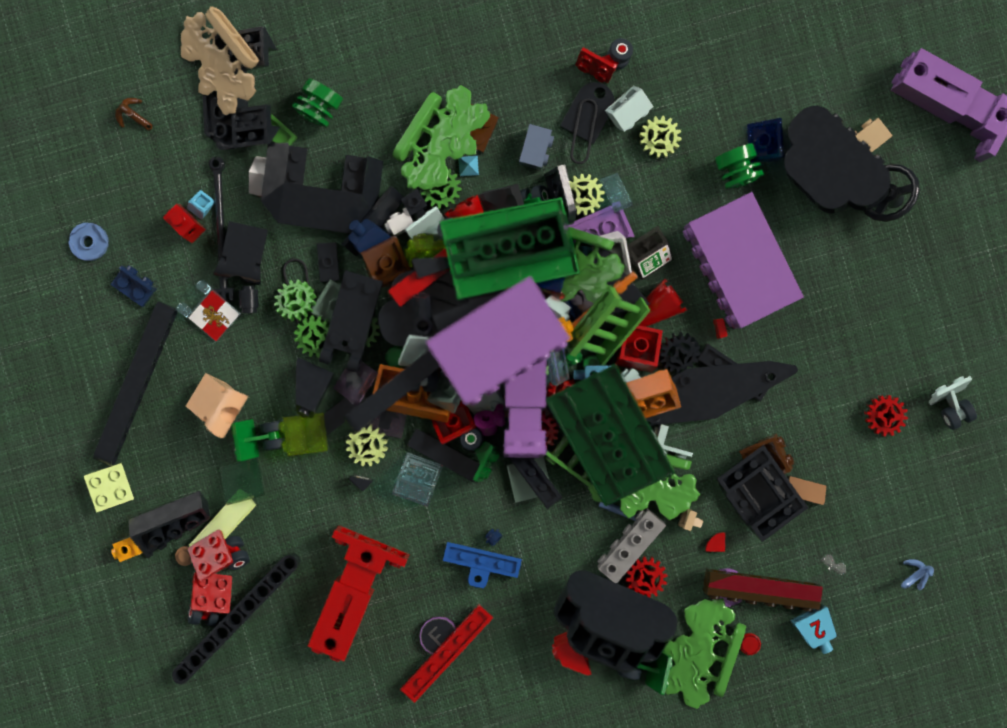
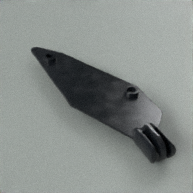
(718, 389)

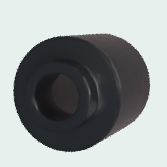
(248, 299)

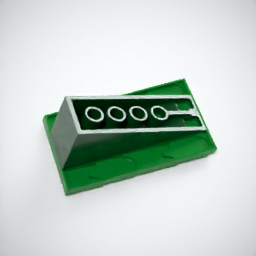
(493, 253)

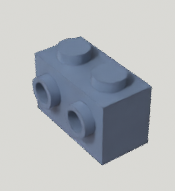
(535, 147)

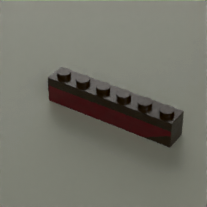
(762, 589)

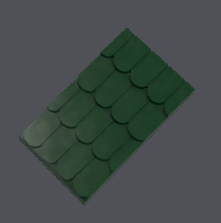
(610, 435)

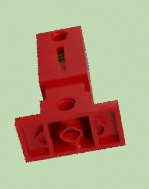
(351, 592)

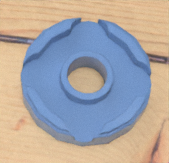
(99, 245)

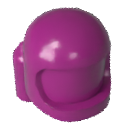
(489, 421)

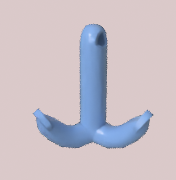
(923, 573)

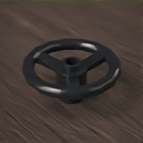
(896, 196)

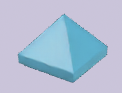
(468, 166)

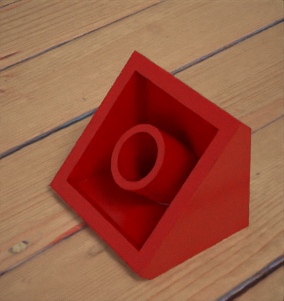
(457, 425)

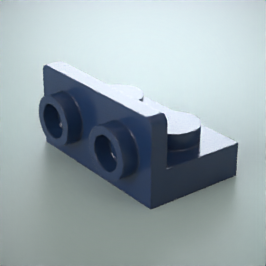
(133, 285)

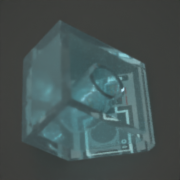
(417, 479)

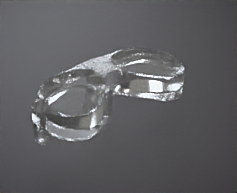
(829, 561)

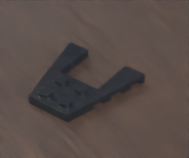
(442, 321)

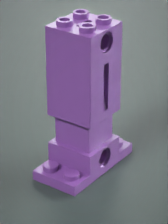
(954, 97)
(525, 400)

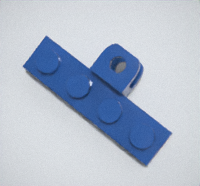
(481, 562)

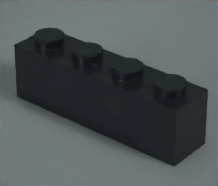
(168, 522)

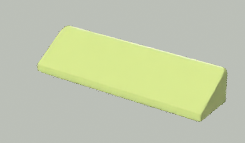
(227, 519)

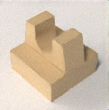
(688, 520)

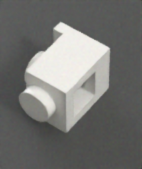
(398, 222)

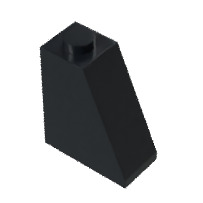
(310, 387)

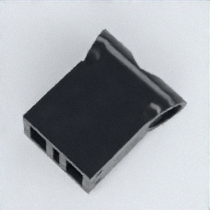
(242, 253)

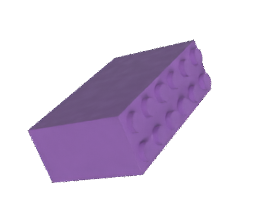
(742, 261)
(498, 342)

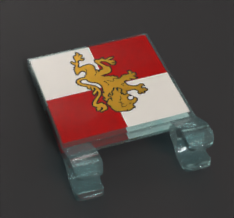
(212, 313)

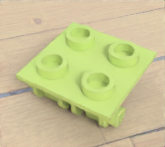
(108, 487)

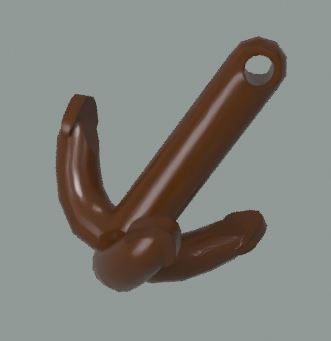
(123, 108)

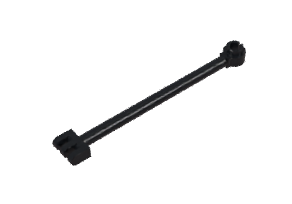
(217, 171)

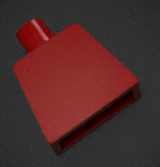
(183, 222)

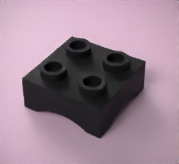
(501, 198)

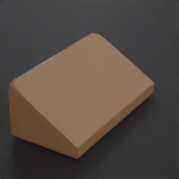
(809, 490)

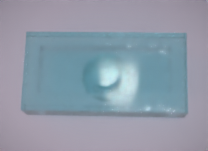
(616, 192)
(558, 367)

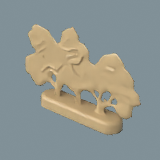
(216, 68)

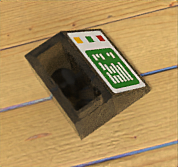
(649, 252)

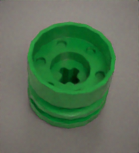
(317, 103)
(739, 166)

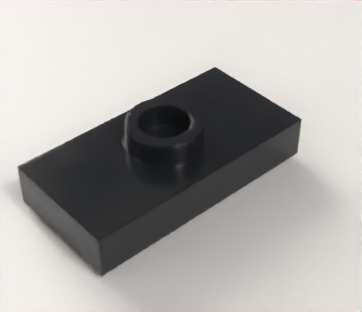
(328, 261)

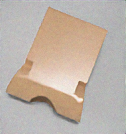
(216, 404)

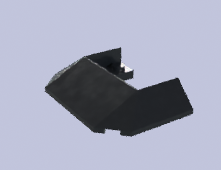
(248, 124)
(314, 206)

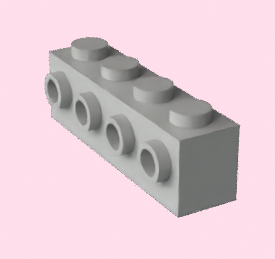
(631, 545)

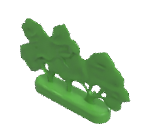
(448, 137)
(592, 276)
(670, 500)
(695, 653)

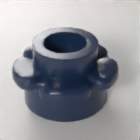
(493, 537)

